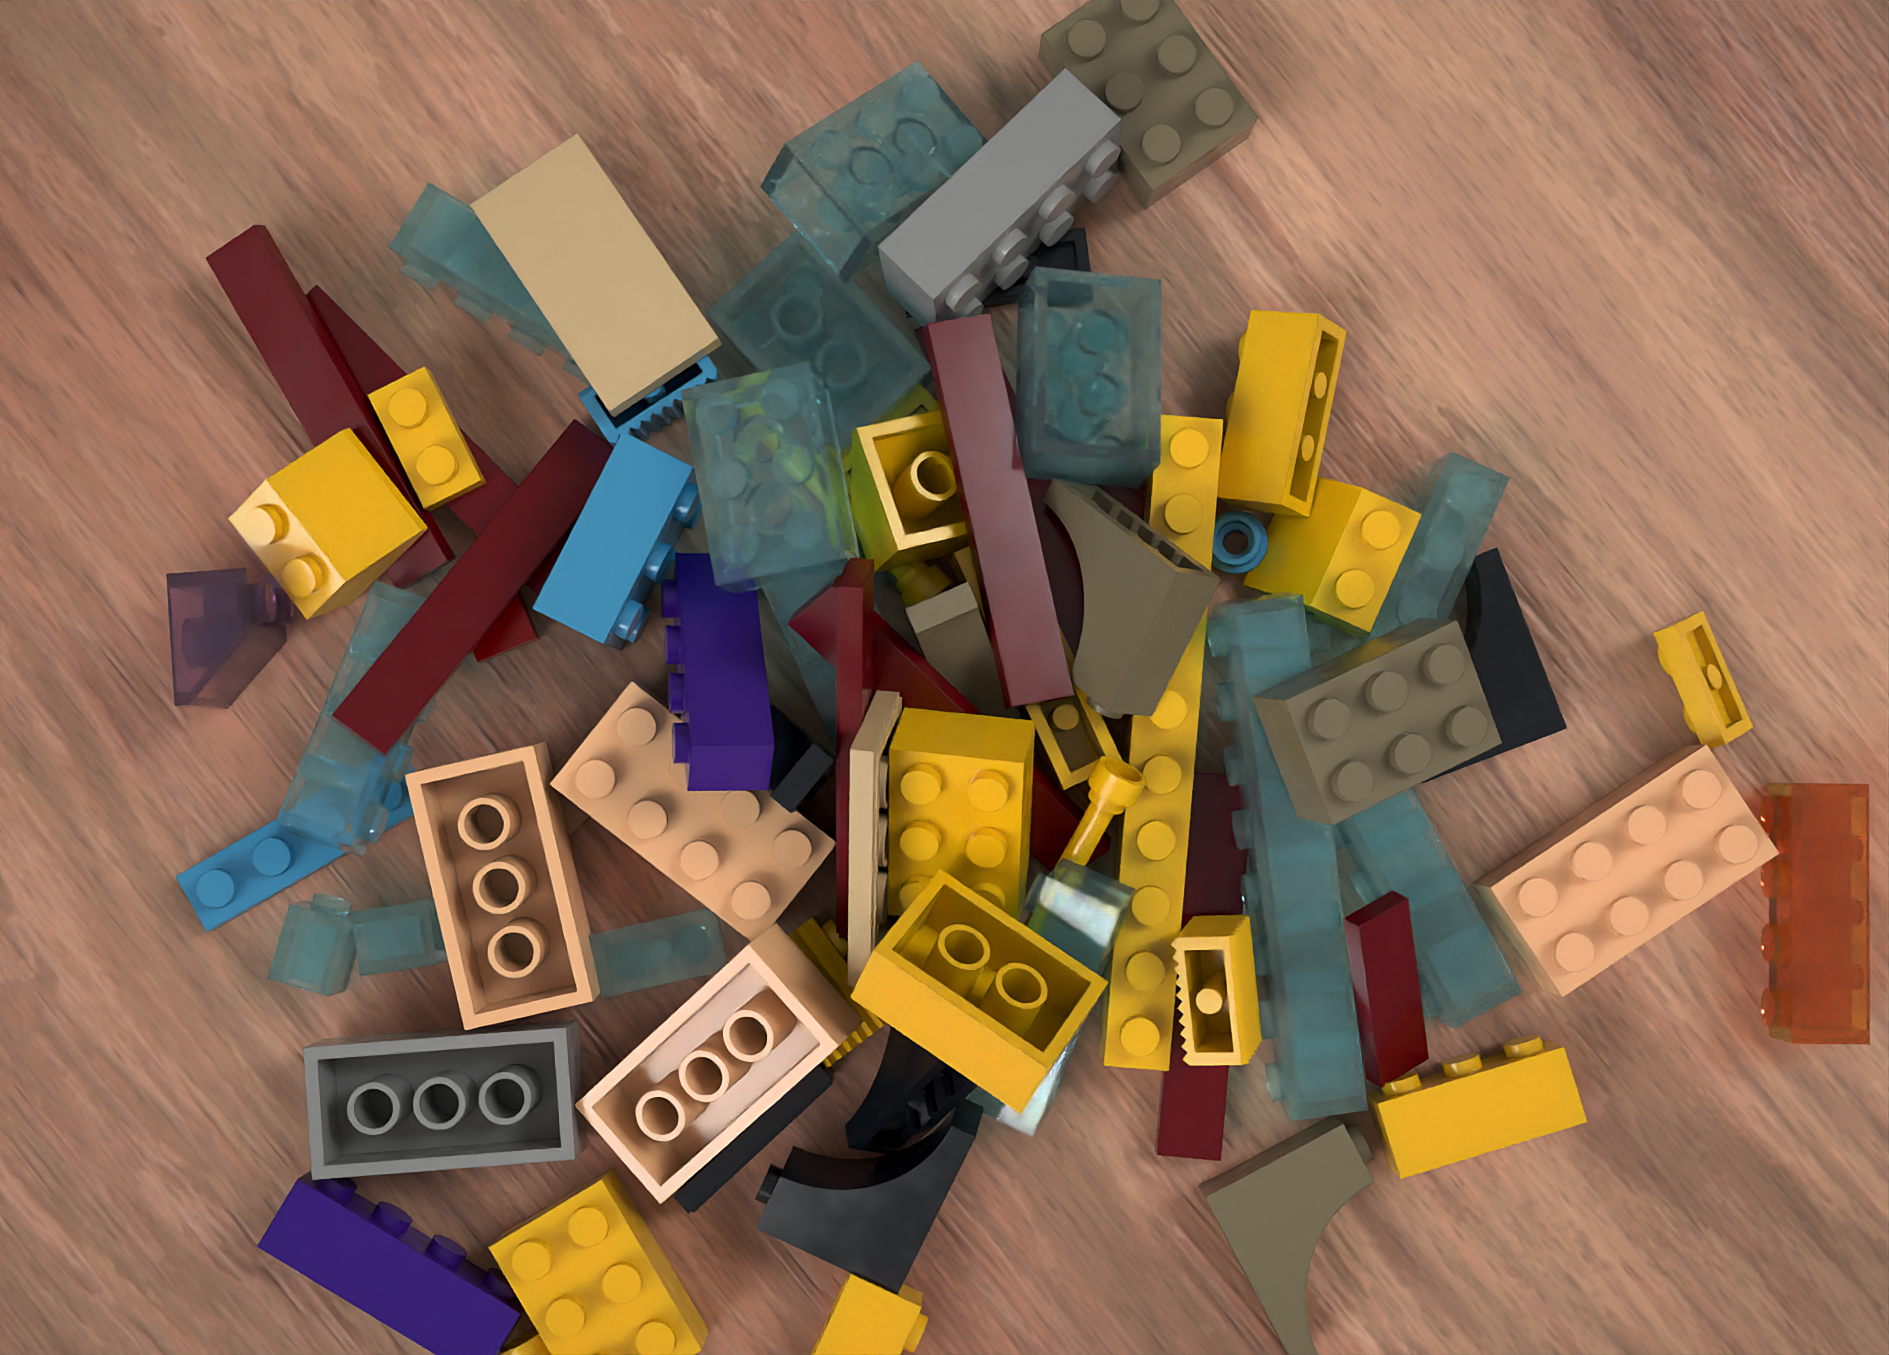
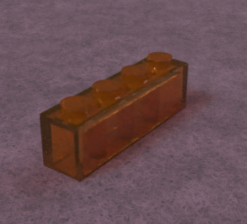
(1817, 913)

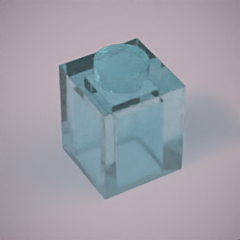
(398, 937)
(316, 946)

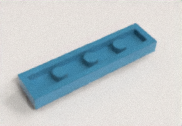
(267, 865)

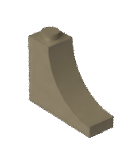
(1137, 600)
(958, 647)
(1278, 1210)

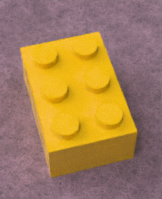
(960, 805)
(978, 990)
(598, 1277)

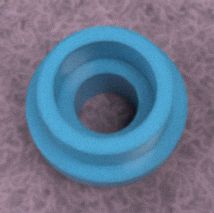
(1252, 529)

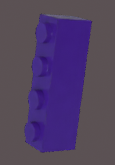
(719, 680)
(392, 1269)

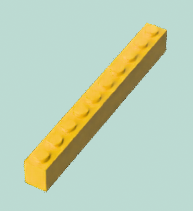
(1163, 748)

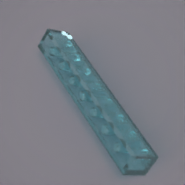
(1291, 873)

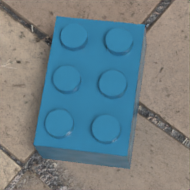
(622, 544)

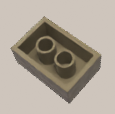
(1160, 81)
(1377, 720)

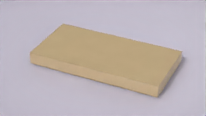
(595, 275)
(870, 831)

